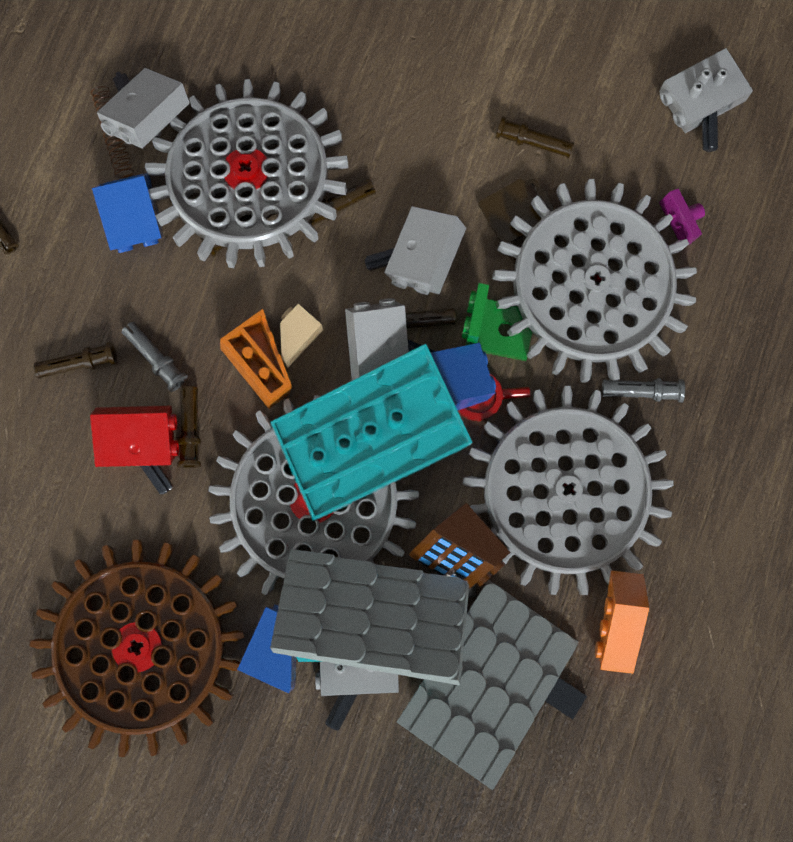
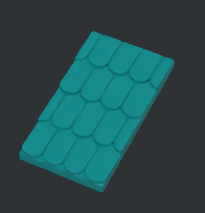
(370, 432)

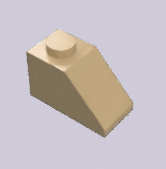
(297, 333)

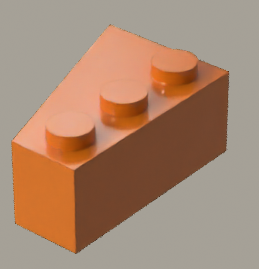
(257, 359)
(623, 622)

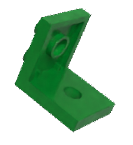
(484, 324)

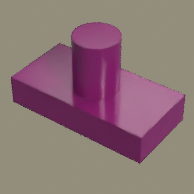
(684, 217)

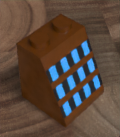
(462, 548)

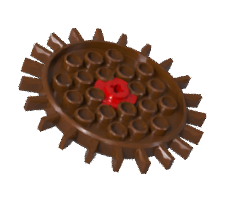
(164, 707)

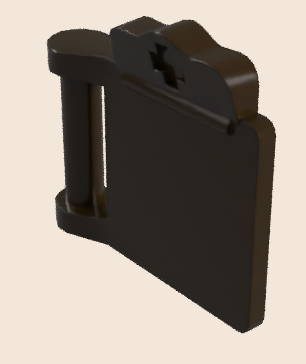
(510, 202)

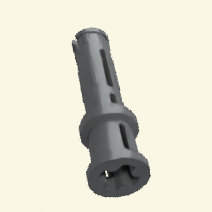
(162, 365)
(656, 390)

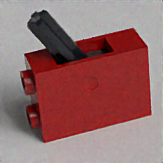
(136, 438)

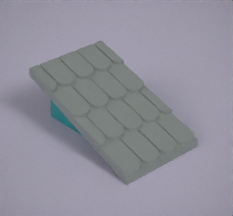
(372, 617)
(505, 678)

